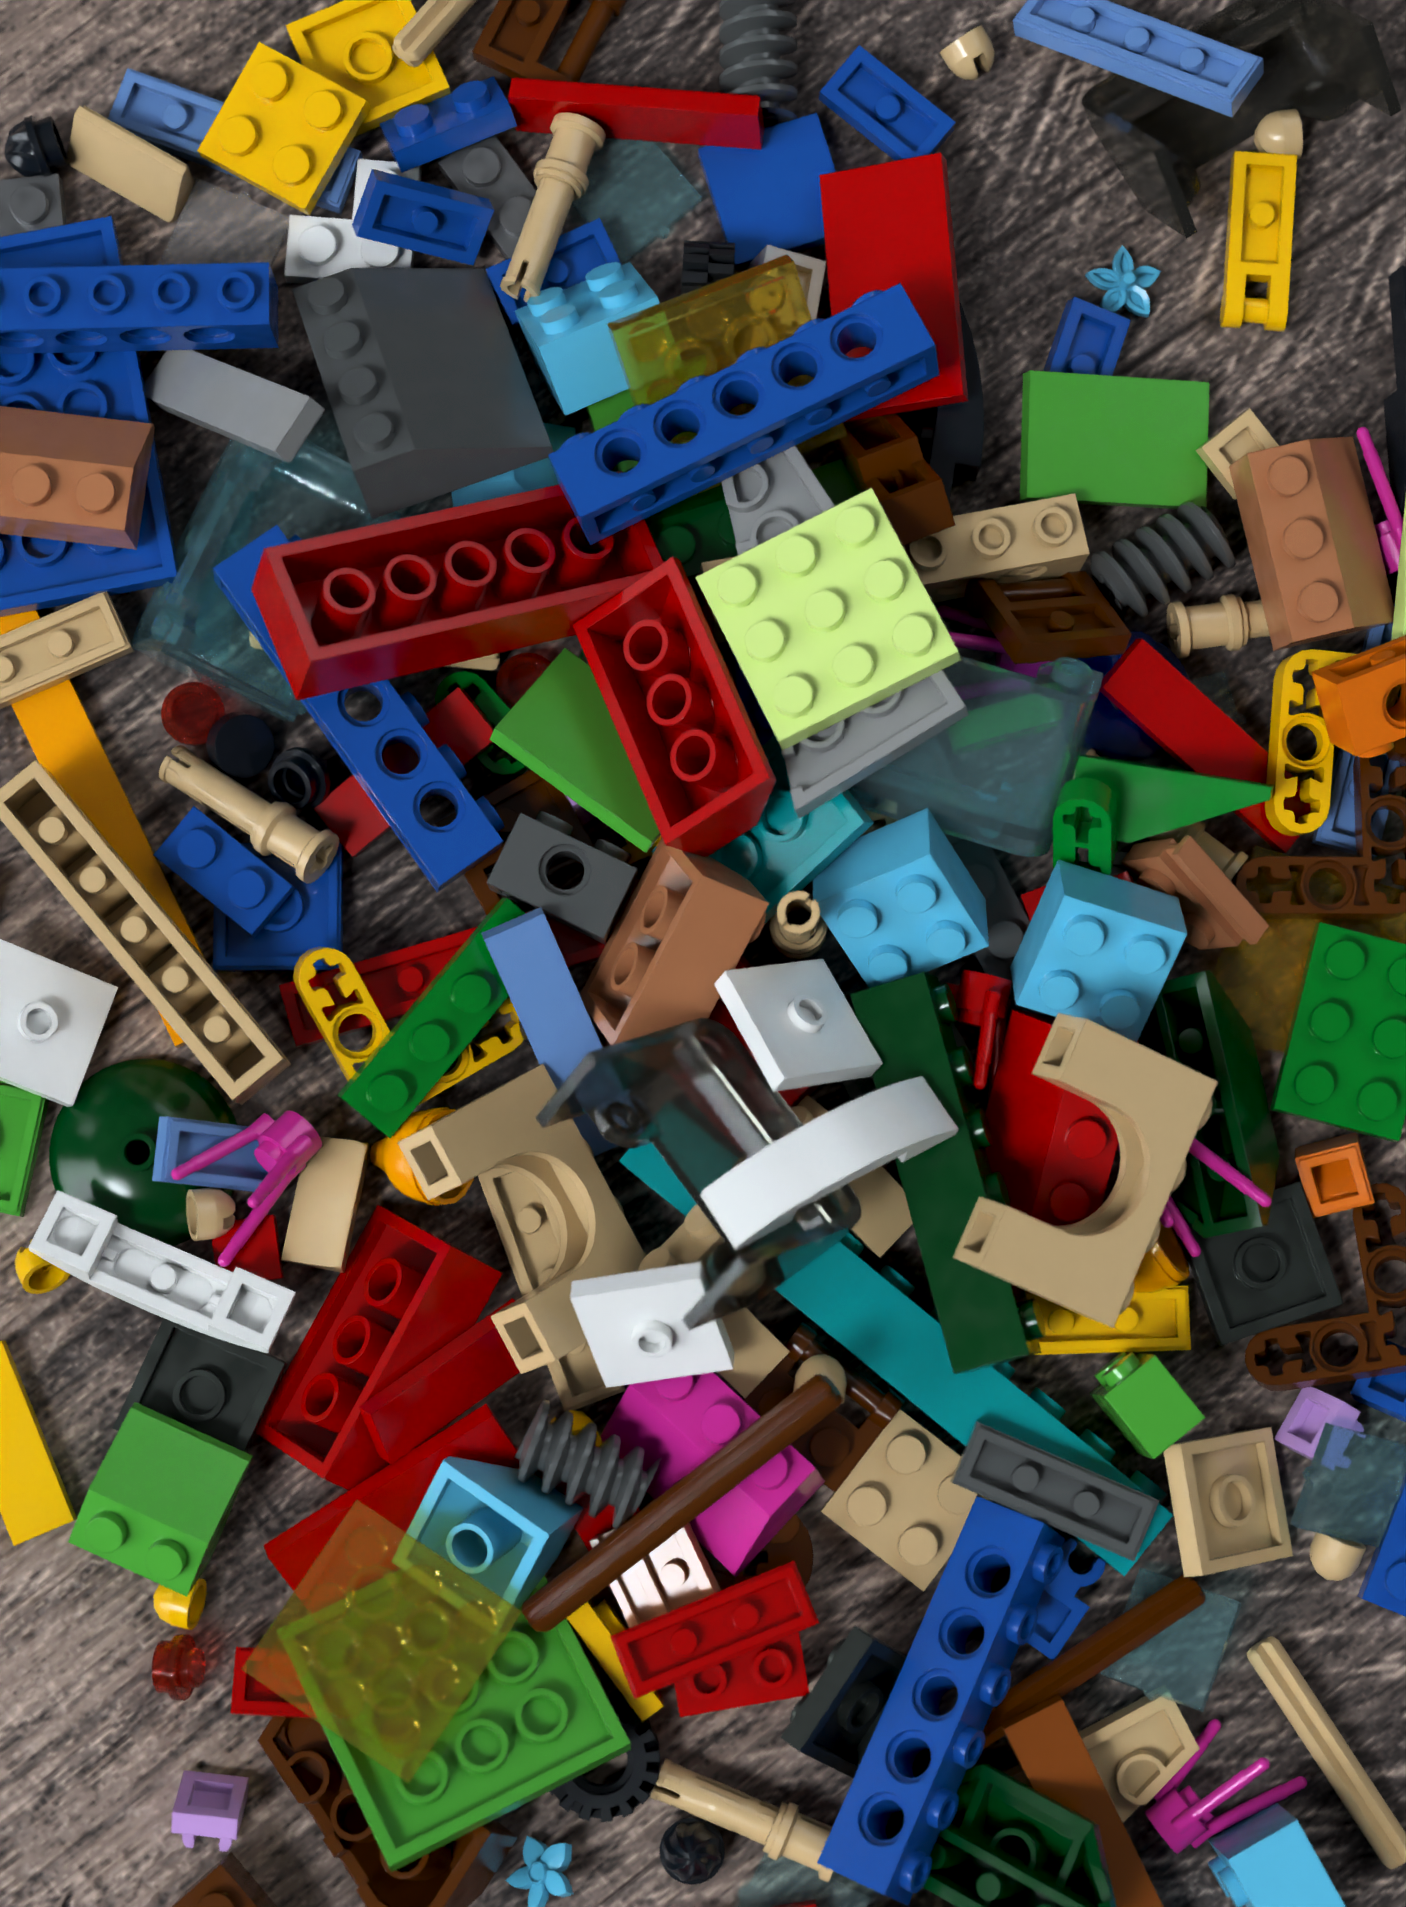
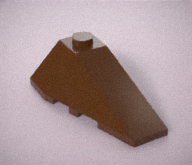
(442, 1878)

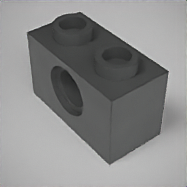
(589, 906)

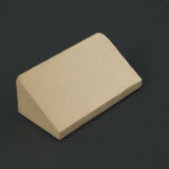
(128, 165)
(327, 1205)

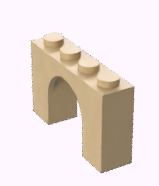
(1156, 1115)
(594, 1233)
(755, 1348)

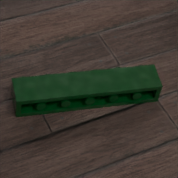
(978, 1313)

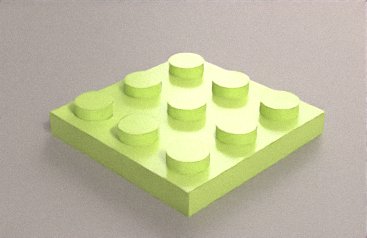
(828, 618)

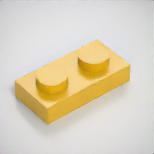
(595, 1627)

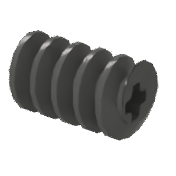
(754, 52)
(1161, 558)
(584, 1465)

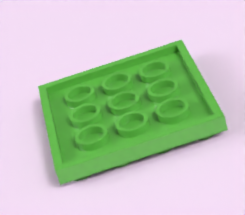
(517, 1735)

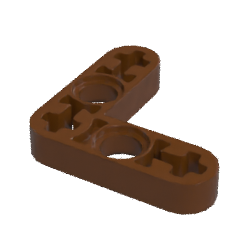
(1355, 873)
(1368, 1329)

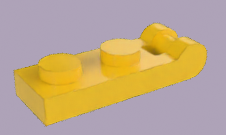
(1259, 238)

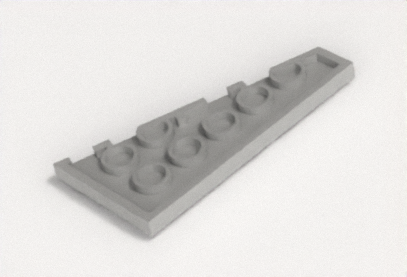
(761, 506)

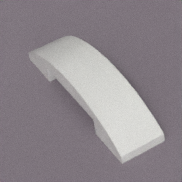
(825, 1156)
(159, 1276)

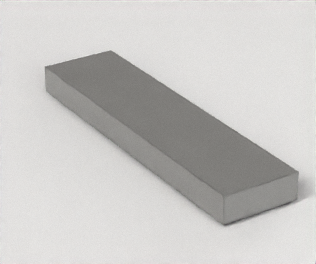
(233, 403)

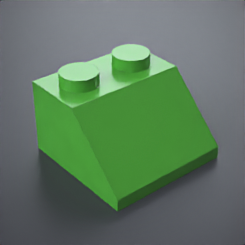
(160, 1499)

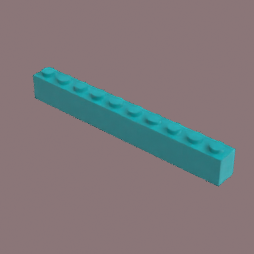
(908, 1350)

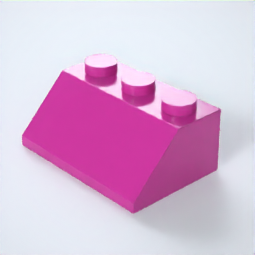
(685, 1425)

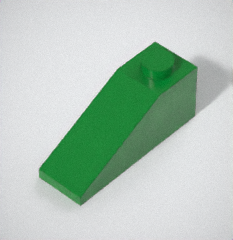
(1165, 798)

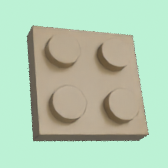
(904, 1500)
(1227, 1501)

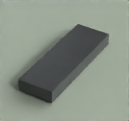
(1054, 1491)

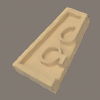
(1136, 1751)

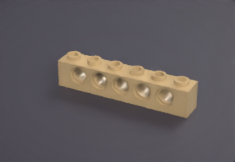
(1000, 543)
(139, 933)

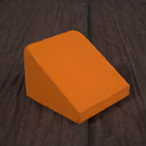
(1334, 1175)

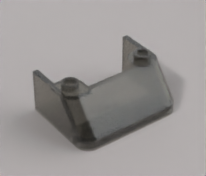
(1313, 62)
(705, 1113)

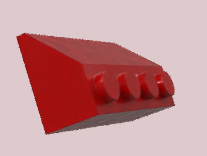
(677, 711)
(1045, 1139)
(382, 1318)

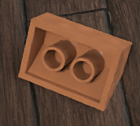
(73, 477)
(1312, 541)
(672, 945)

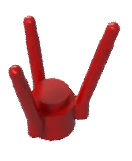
(985, 1005)

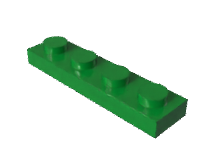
(431, 1032)

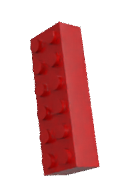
(439, 588)

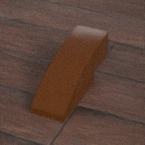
(888, 458)

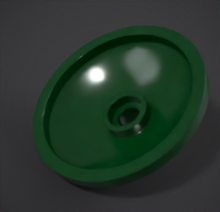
(111, 1114)

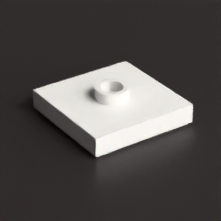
(48, 1023)
(798, 1024)
(639, 1327)

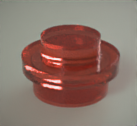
(519, 675)
(191, 712)
(178, 1667)

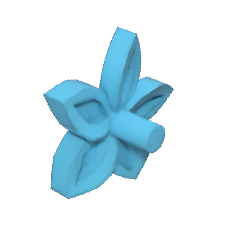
(1124, 284)
(543, 1871)

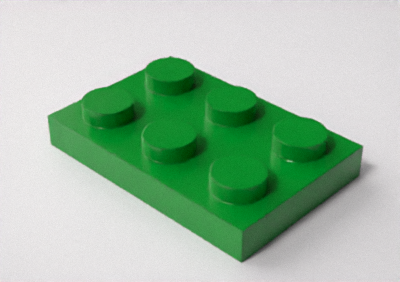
(1348, 1036)

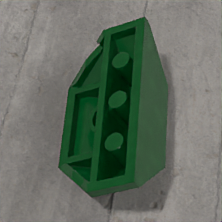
(1206, 1033)
(1015, 1849)

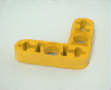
(1312, 791)
(348, 980)

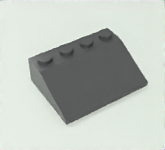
(420, 380)

